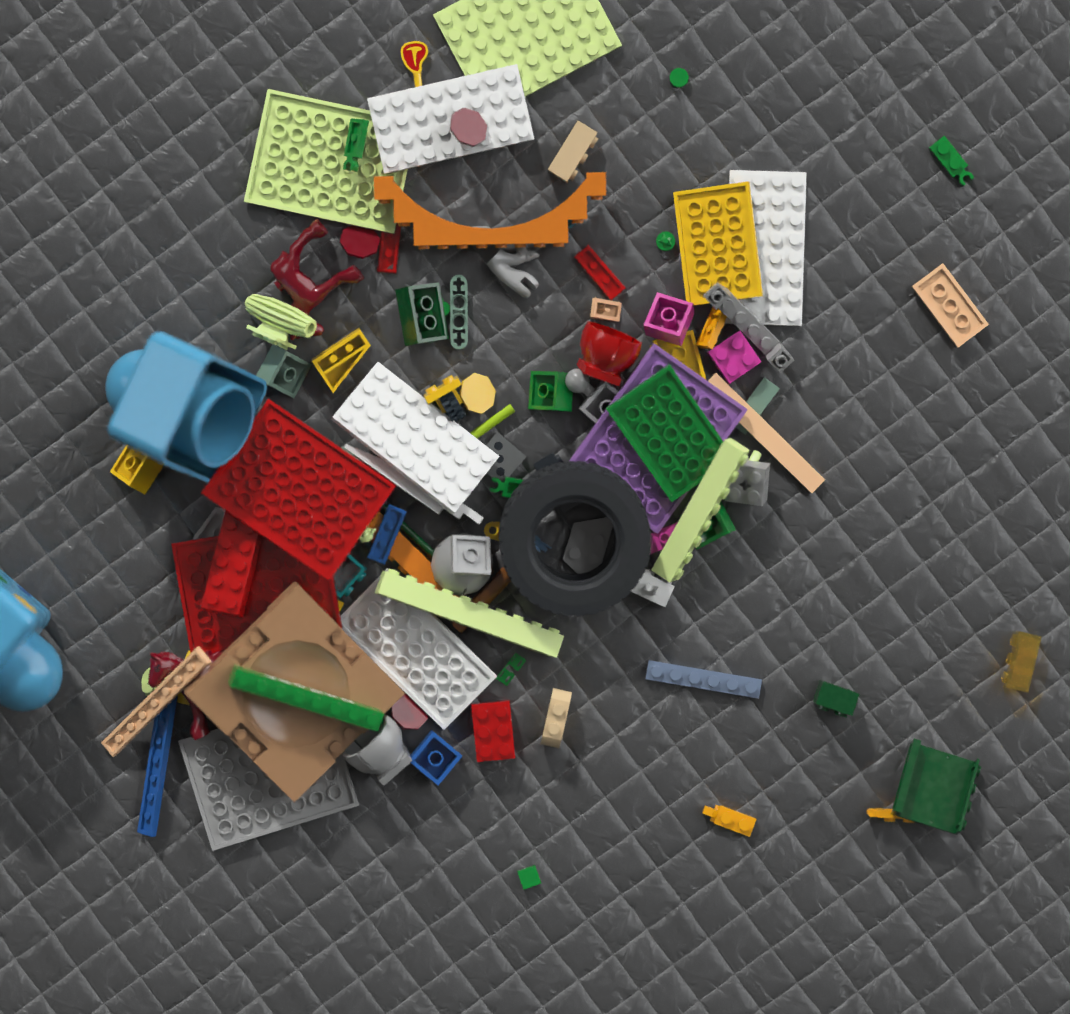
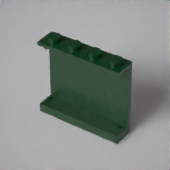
(935, 788)

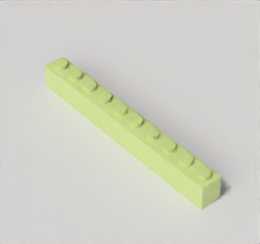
(469, 614)

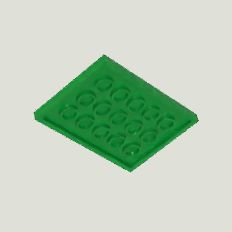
(667, 431)

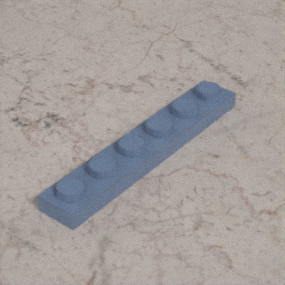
(703, 679)

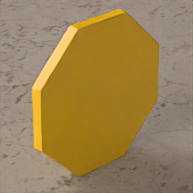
(477, 393)

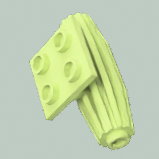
(278, 320)

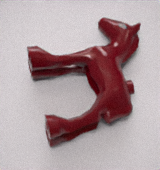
(300, 287)
(161, 666)

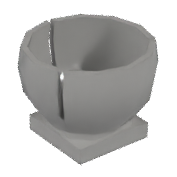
(462, 563)
(381, 752)

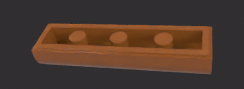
(488, 592)

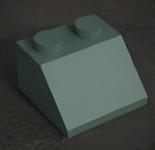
(283, 371)

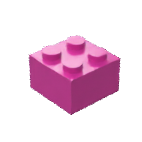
(669, 319)
(734, 357)

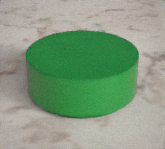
(679, 77)

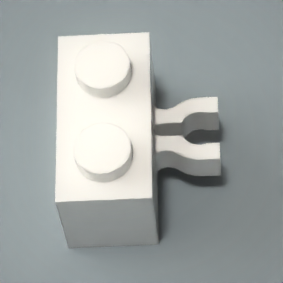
(654, 588)

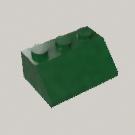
(413, 310)

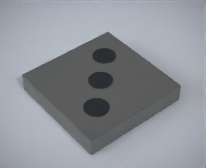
(508, 458)

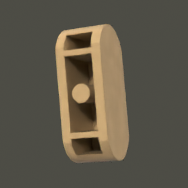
(556, 718)

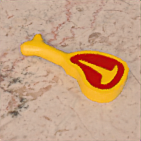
(413, 56)

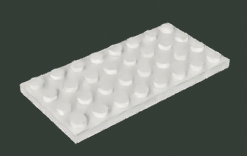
(415, 122)
(780, 235)
(415, 438)
(417, 654)

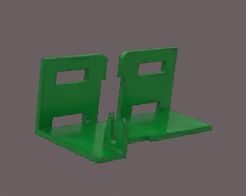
(514, 664)

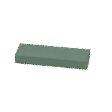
(760, 398)

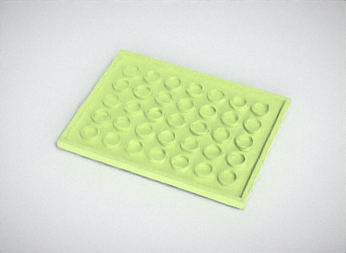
(537, 35)
(302, 162)

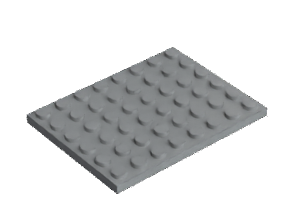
(244, 802)

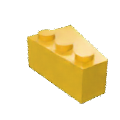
(340, 358)

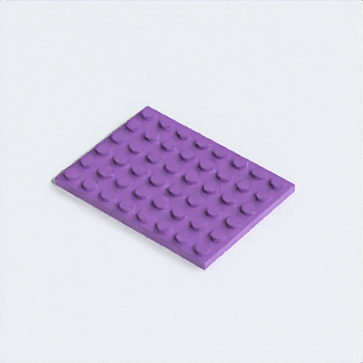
(611, 449)

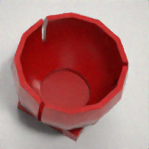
(607, 352)

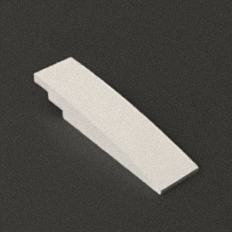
(393, 475)

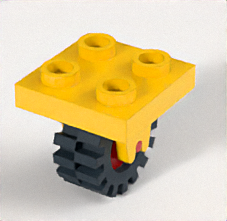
(447, 398)

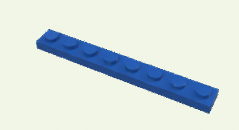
(156, 770)

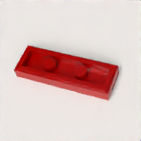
(389, 250)
(599, 272)

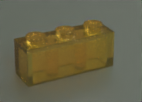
(1021, 661)

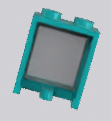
(347, 574)

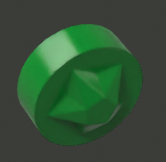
(665, 241)

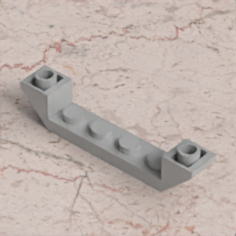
(774, 351)

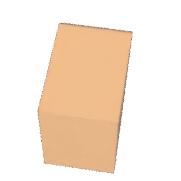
(605, 310)

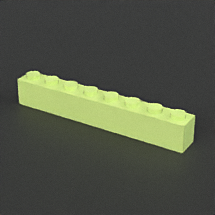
(700, 510)

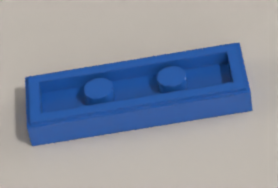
(386, 534)

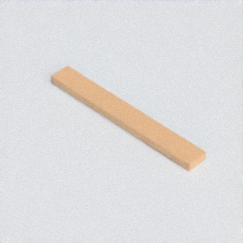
(773, 441)
(155, 702)

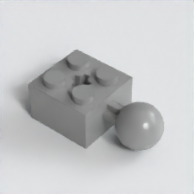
(592, 405)
(757, 488)

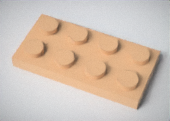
(950, 305)

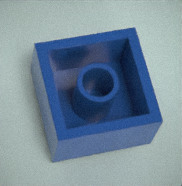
(435, 757)

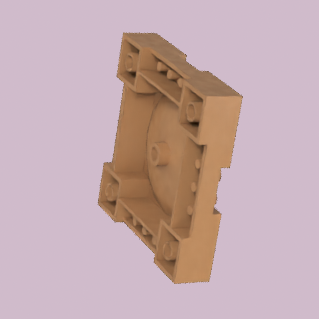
(307, 648)

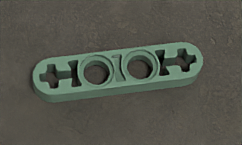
(455, 312)

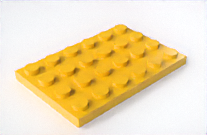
(718, 241)

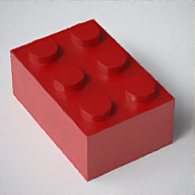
(493, 730)

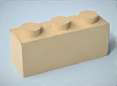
(573, 152)

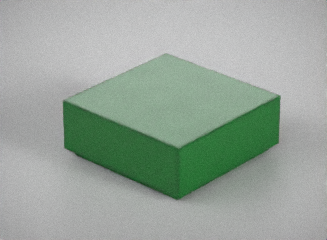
(529, 877)

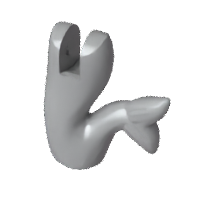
(512, 277)

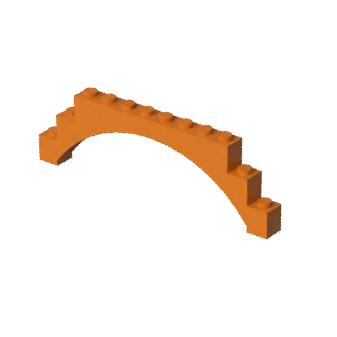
(437, 231)

